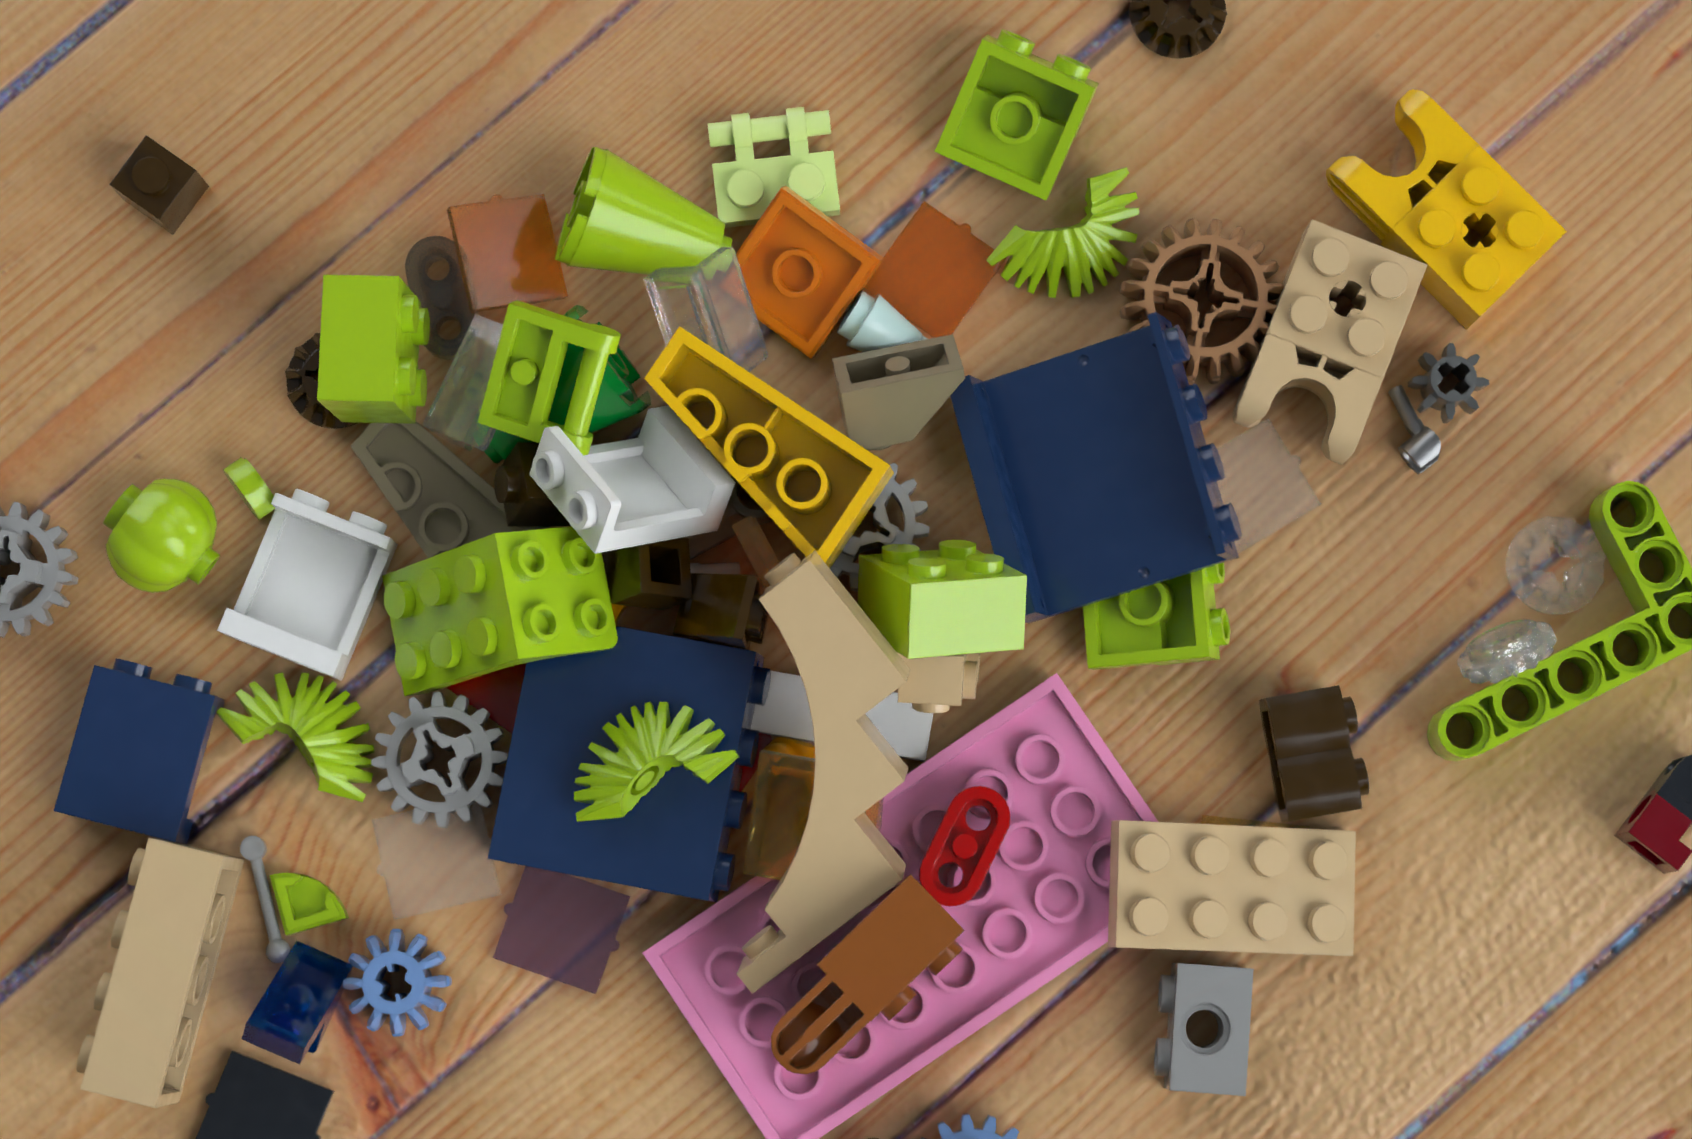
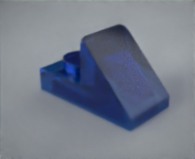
(298, 1003)

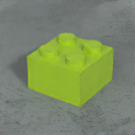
(371, 349)
(943, 599)

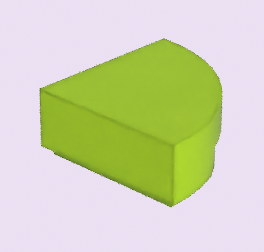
(305, 902)

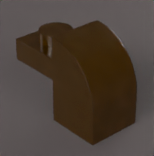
(650, 574)

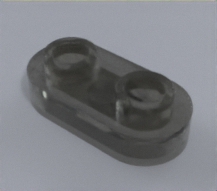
(444, 297)

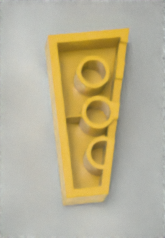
(784, 457)

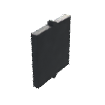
(263, 1103)

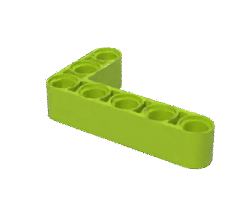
(1594, 653)

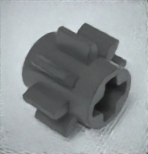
(1460, 395)

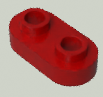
(964, 846)

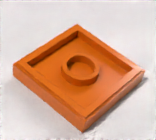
(803, 271)

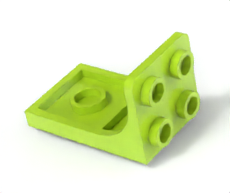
(497, 607)

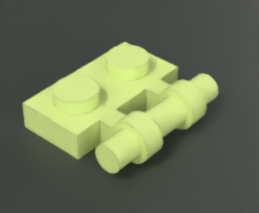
(750, 184)

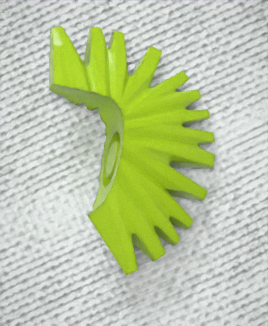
(1073, 247)
(312, 727)
(644, 758)

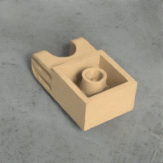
(1327, 352)

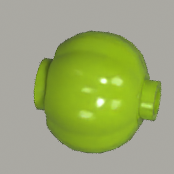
(161, 535)

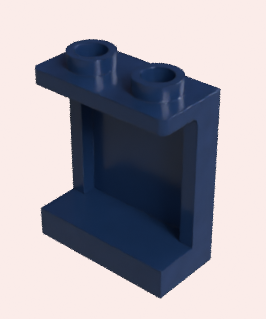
(138, 751)

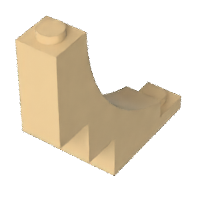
(842, 854)

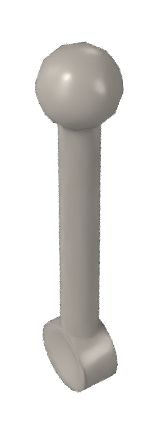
(254, 849)

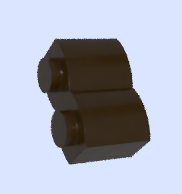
(1313, 753)

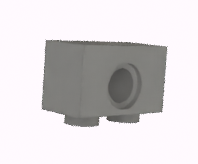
(1223, 1062)

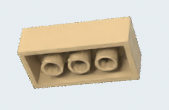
(159, 973)

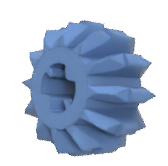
(376, 989)

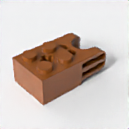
(867, 976)

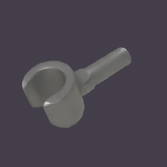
(1424, 445)

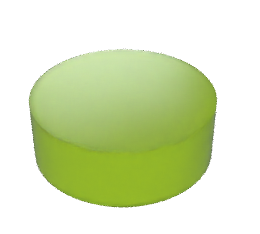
(250, 487)

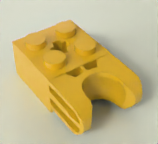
(1435, 204)

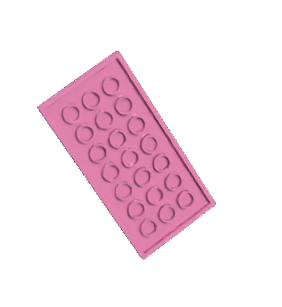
(1025, 926)

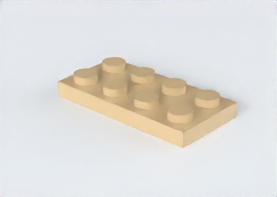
(1231, 888)

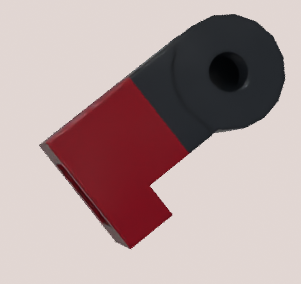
(1662, 818)

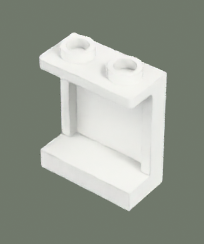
(634, 487)
(311, 584)

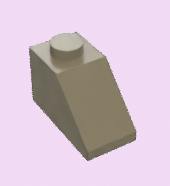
(896, 389)

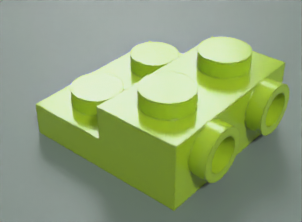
(1017, 113)
(1159, 623)

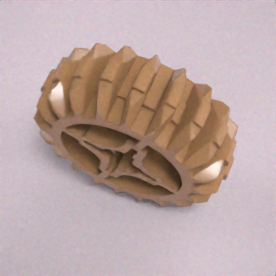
(1231, 303)

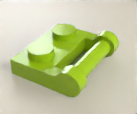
(530, 367)

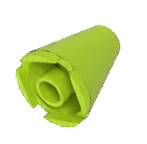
(633, 221)

